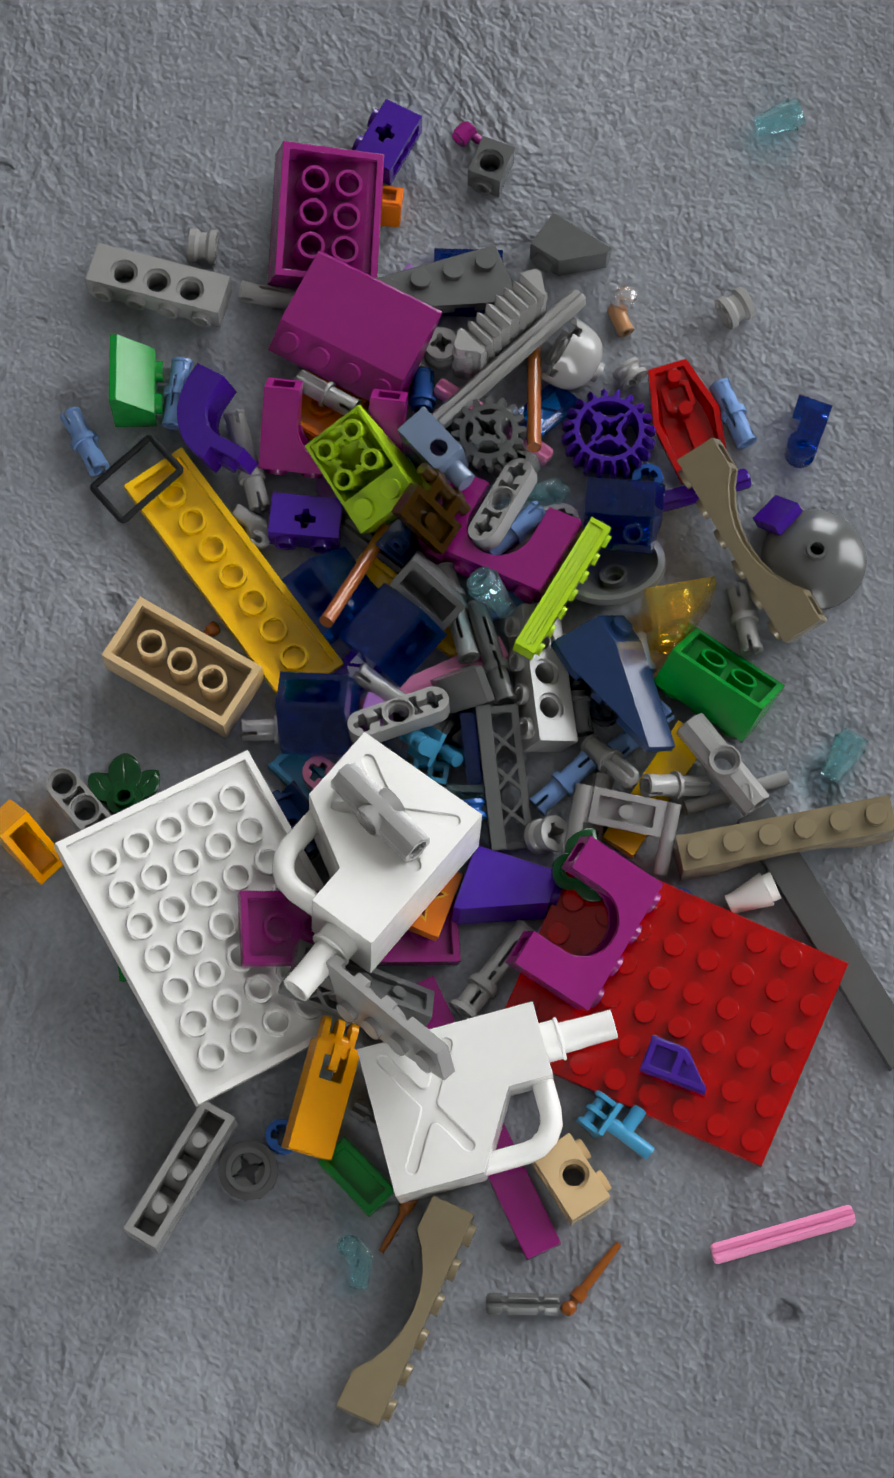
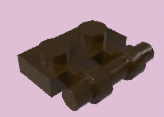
(425, 516)

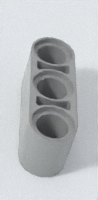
(76, 799)

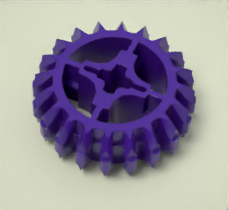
(593, 414)

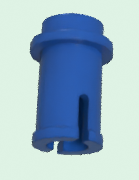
(422, 390)

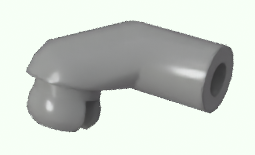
(255, 526)

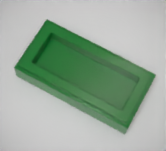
(357, 1177)

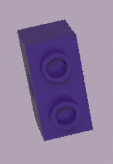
(392, 133)
(291, 511)

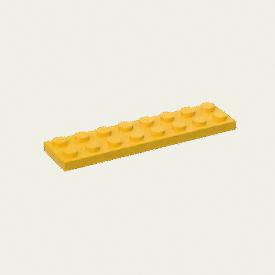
(232, 573)

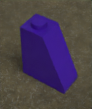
(503, 890)

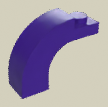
(199, 416)

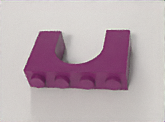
(283, 436)
(528, 569)
(627, 897)

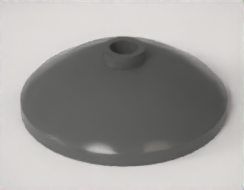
(622, 576)
(828, 576)

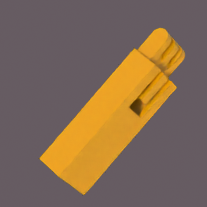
(321, 1102)

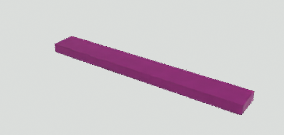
(512, 1187)

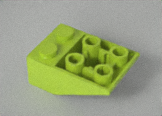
(363, 468)

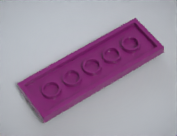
(274, 925)

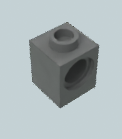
(490, 154)

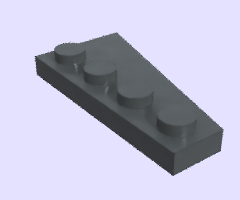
(455, 281)

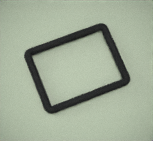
(149, 438)

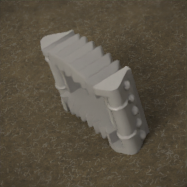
(499, 325)

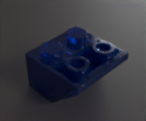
(629, 508)
(317, 583)
(392, 635)
(315, 712)

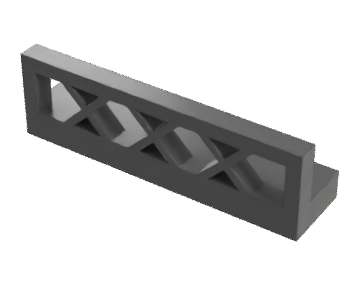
(490, 773)
(410, 997)

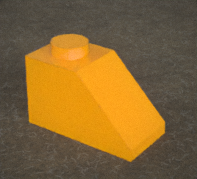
(27, 842)

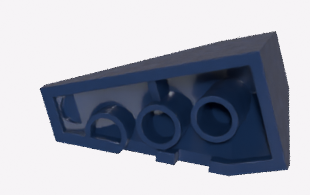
(615, 666)

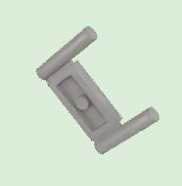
(629, 814)

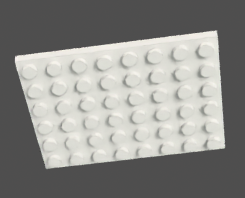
(167, 905)

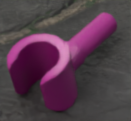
(464, 133)

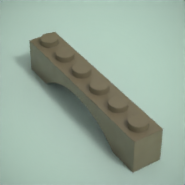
(714, 480)
(736, 845)
(373, 1384)

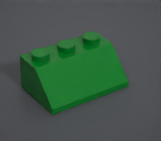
(718, 684)

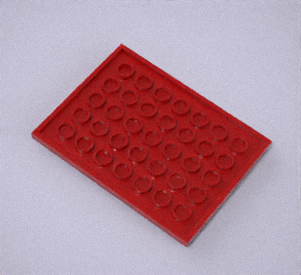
(708, 982)

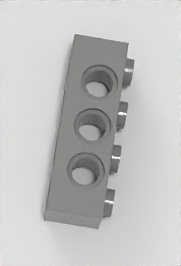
(113, 263)
(551, 694)
(180, 1176)

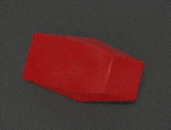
(682, 410)

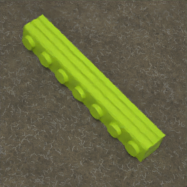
(562, 589)

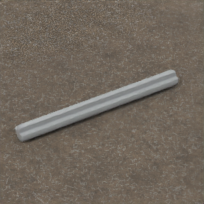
(510, 357)

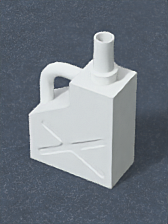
(371, 888)
(448, 1130)

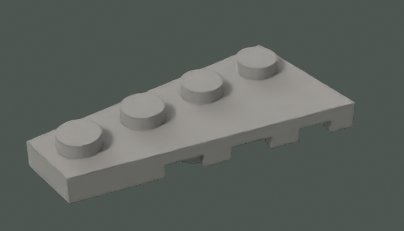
(387, 1022)

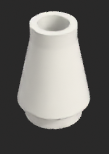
(754, 894)

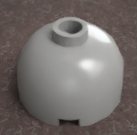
(574, 358)

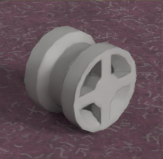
(203, 246)
(735, 308)
(440, 356)
(539, 830)

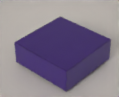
(777, 515)

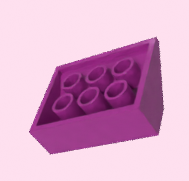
(325, 204)
(354, 329)

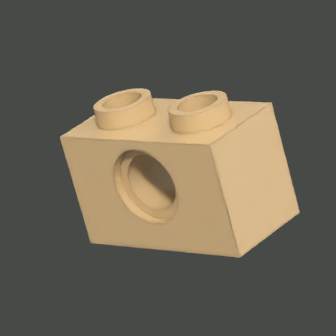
(578, 1200)

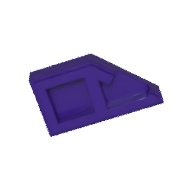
(672, 1064)

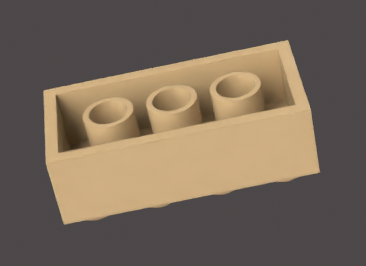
(183, 667)

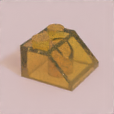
(674, 611)

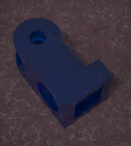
(805, 441)

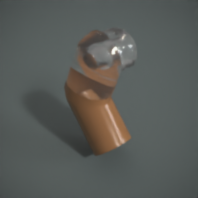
(617, 310)

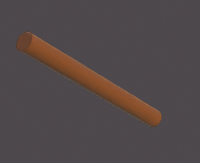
(534, 400)
(353, 579)

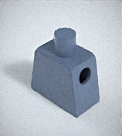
(431, 443)

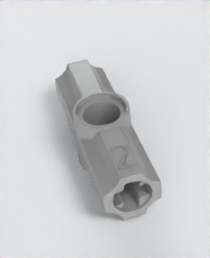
(737, 782)
(380, 812)

